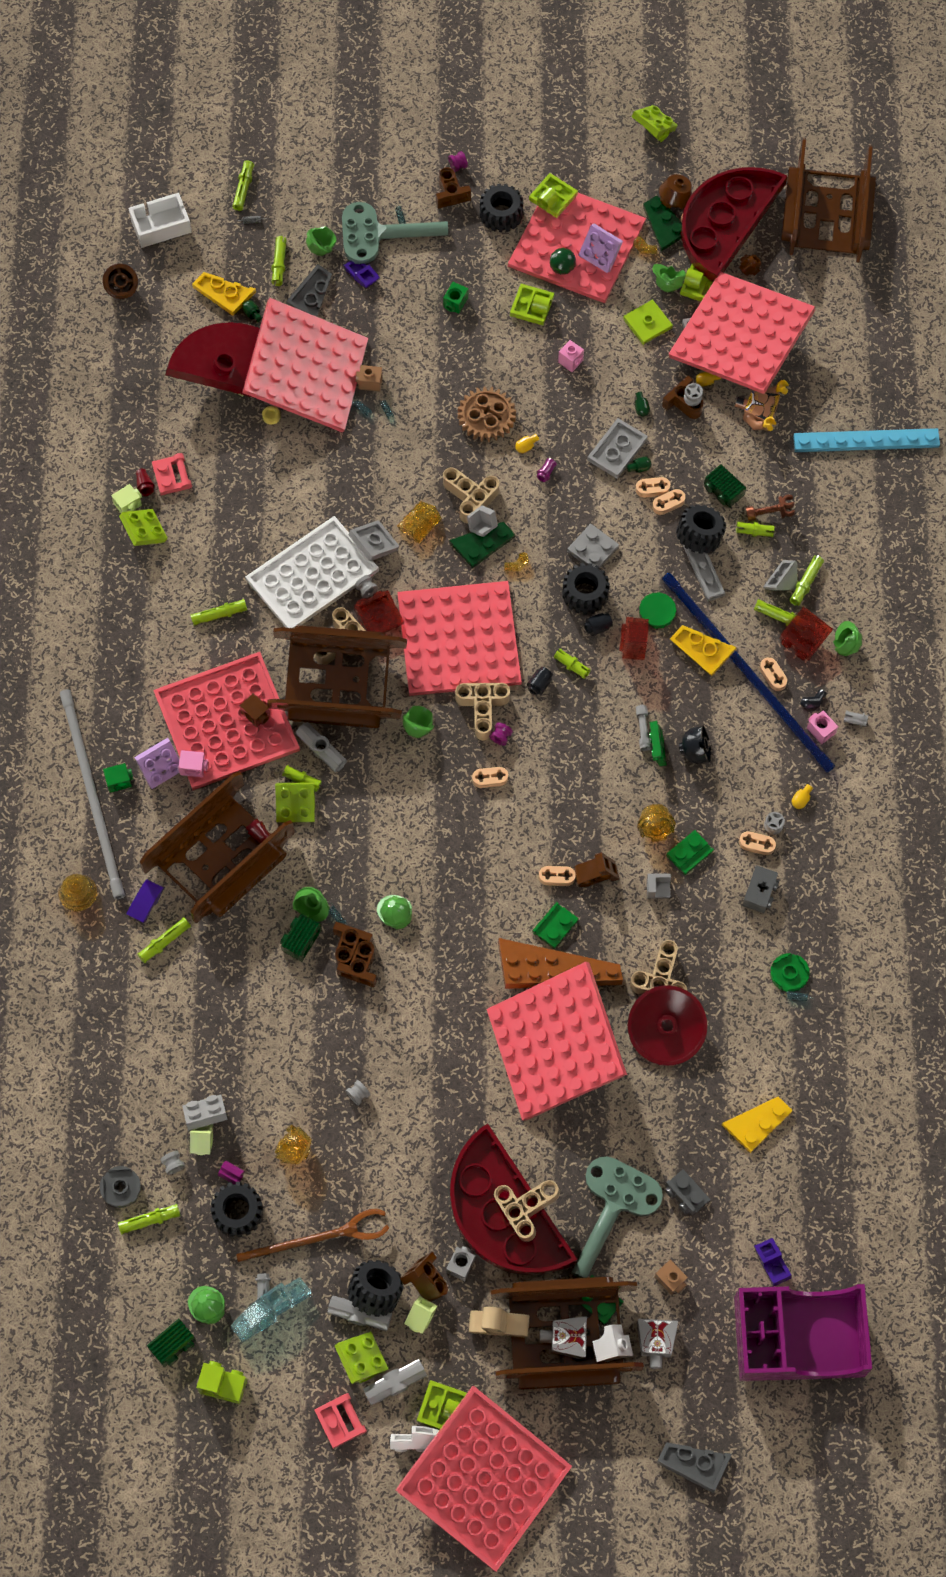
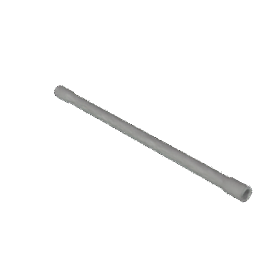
(115, 881)

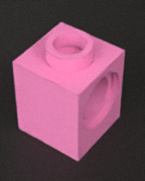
(570, 356)
(822, 734)
(192, 763)

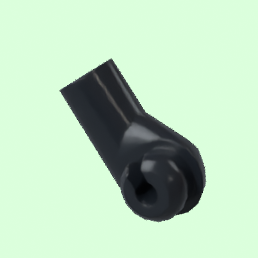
(813, 702)

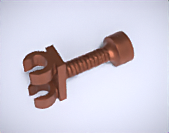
(752, 513)

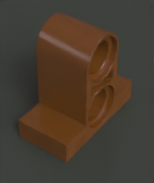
(451, 191)
(673, 398)
(596, 870)
(345, 947)
(360, 960)
(426, 1278)

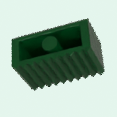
(724, 486)
(301, 937)
(172, 1343)

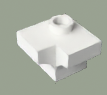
(612, 1344)

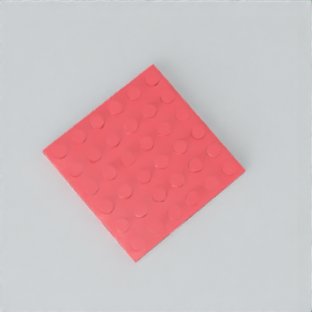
(569, 230)
(742, 332)
(305, 365)
(458, 637)
(207, 718)
(556, 1041)
(483, 1478)

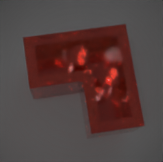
(634, 638)

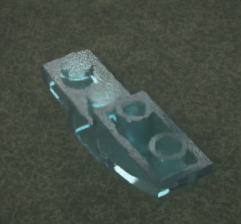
(267, 1308)

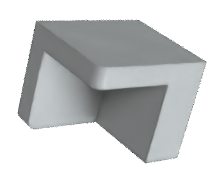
(482, 521)
(658, 885)

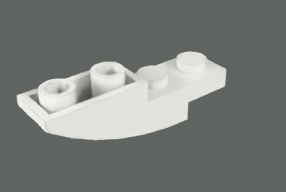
(418, 1440)

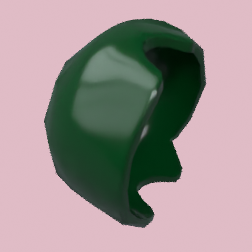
(562, 261)

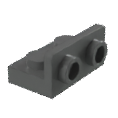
(686, 1193)

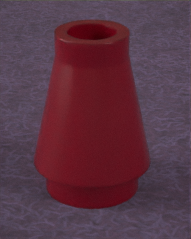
(144, 483)
(258, 830)

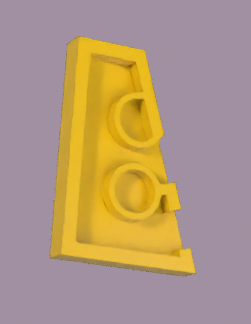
(223, 293)
(702, 649)
(756, 1124)

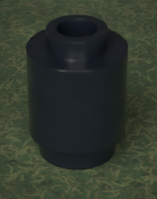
(598, 624)
(539, 681)

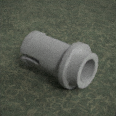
(856, 718)
(263, 1284)

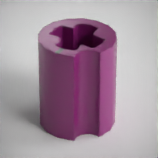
(231, 1173)

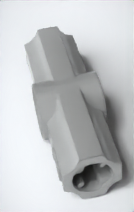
(328, 754)
(343, 1308)
(394, 1382)

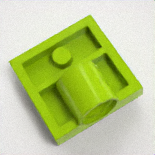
(655, 122)
(553, 195)
(695, 284)
(532, 304)
(143, 527)
(295, 802)
(361, 1357)
(439, 1404)

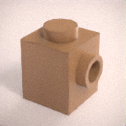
(369, 378)
(671, 1278)

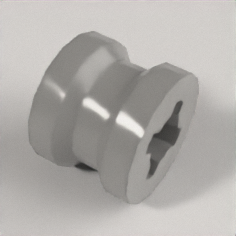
(690, 390)
(366, 586)
(776, 819)
(357, 1092)
(172, 1162)

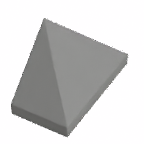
(783, 577)

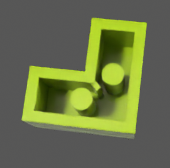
(221, 1384)

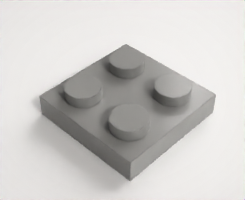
(373, 540)
(593, 547)
(204, 1112)

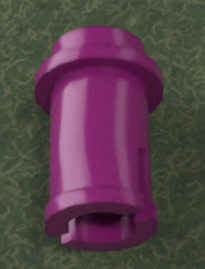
(544, 473)

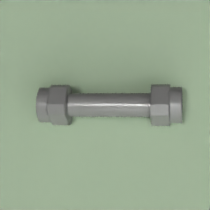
(642, 713)

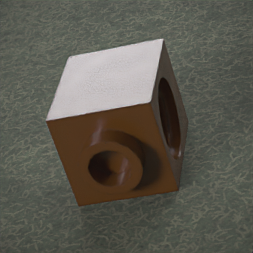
(255, 710)

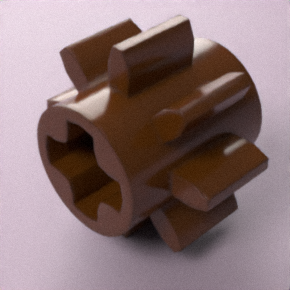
(750, 264)

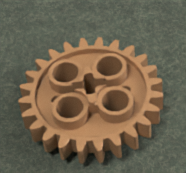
(486, 414)

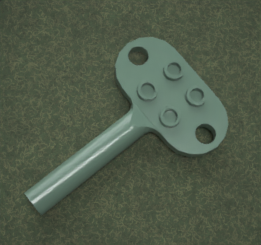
(364, 232)
(622, 1190)

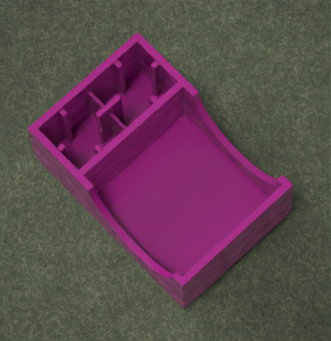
(802, 1333)

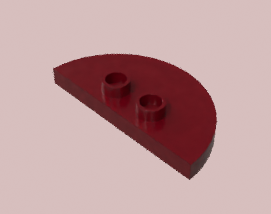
(725, 214)
(215, 356)
(482, 1223)

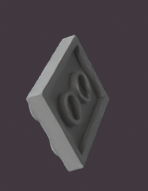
(617, 448)

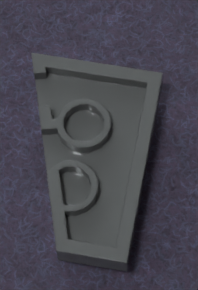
(311, 291)
(695, 1465)

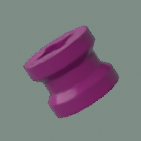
(458, 161)
(501, 734)

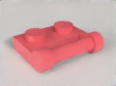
(165, 475)
(333, 1423)

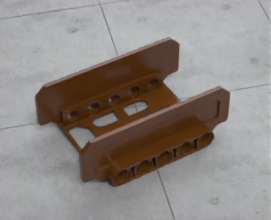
(829, 210)
(304, 644)
(214, 810)
(531, 1296)

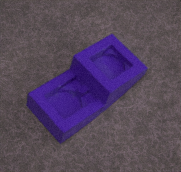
(361, 273)
(145, 900)
(772, 1262)

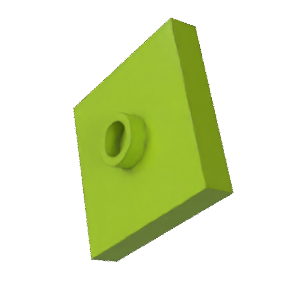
(647, 322)

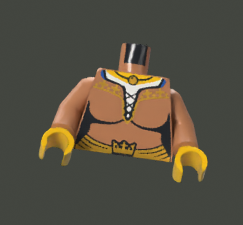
(761, 408)

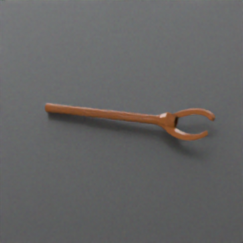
(349, 1230)

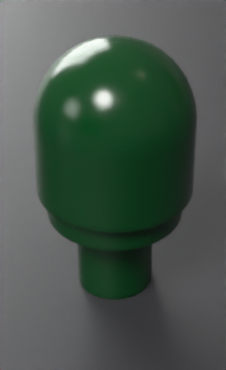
(252, 310)
(641, 405)
(640, 465)

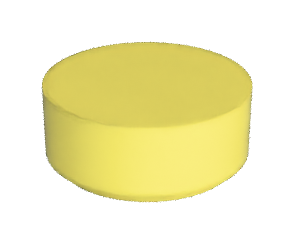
(271, 415)

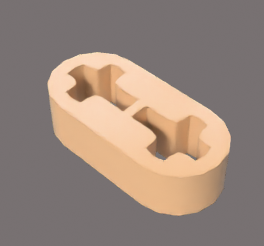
(652, 486)
(668, 502)
(776, 671)
(490, 778)
(758, 839)
(556, 876)

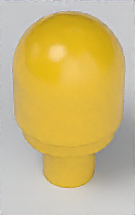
(706, 379)
(526, 443)
(802, 797)

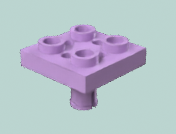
(604, 244)
(157, 758)

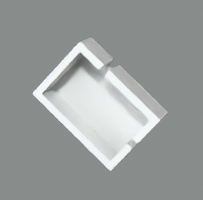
(165, 220)

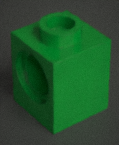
(457, 292)
(118, 777)

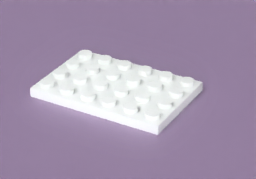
(311, 574)

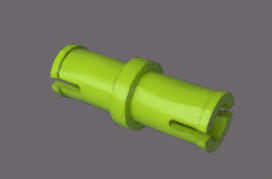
(755, 529)
(572, 663)
(301, 777)

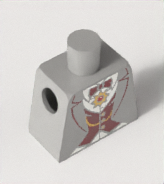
(567, 1337)
(656, 1339)

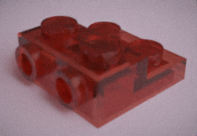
(378, 612)
(805, 634)

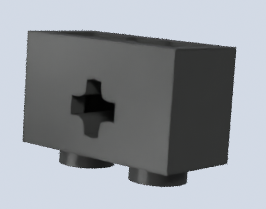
(764, 879)

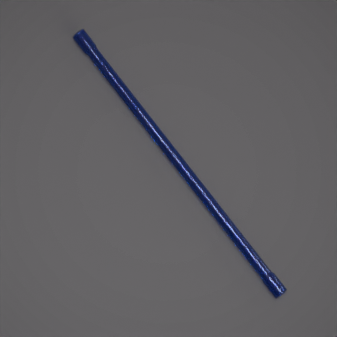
(820, 757)

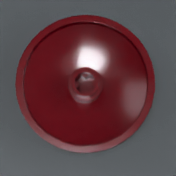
(667, 1025)

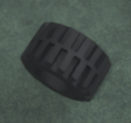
(500, 219)
(701, 529)
(589, 575)
(229, 1194)
(375, 1288)

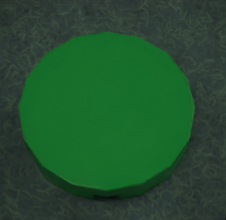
(658, 609)
(789, 972)

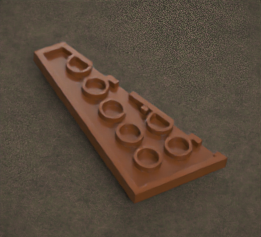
(530, 965)

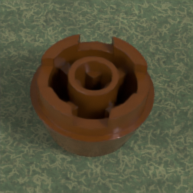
(675, 191)
(120, 281)

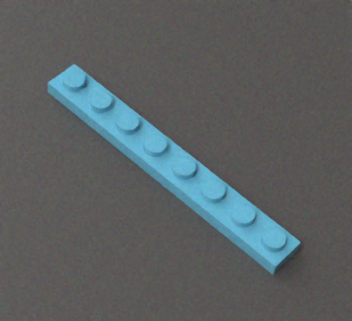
(866, 440)

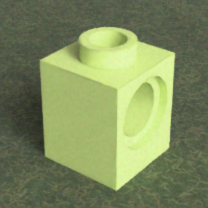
(127, 499)
(201, 1140)
(420, 1315)

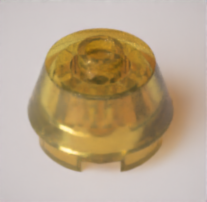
(656, 822)
(77, 892)
(293, 1146)

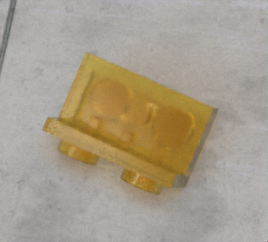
(420, 521)

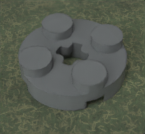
(128, 1195)

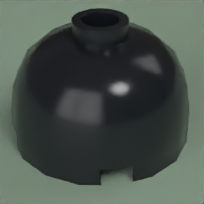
(695, 745)

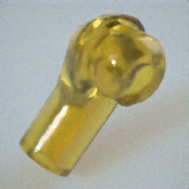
(643, 247)
(519, 564)

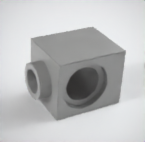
(457, 1271)

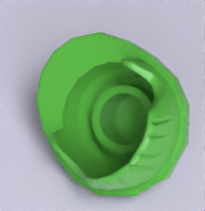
(320, 240)
(667, 278)
(847, 639)
(418, 721)
(311, 904)
(395, 911)
(206, 1304)

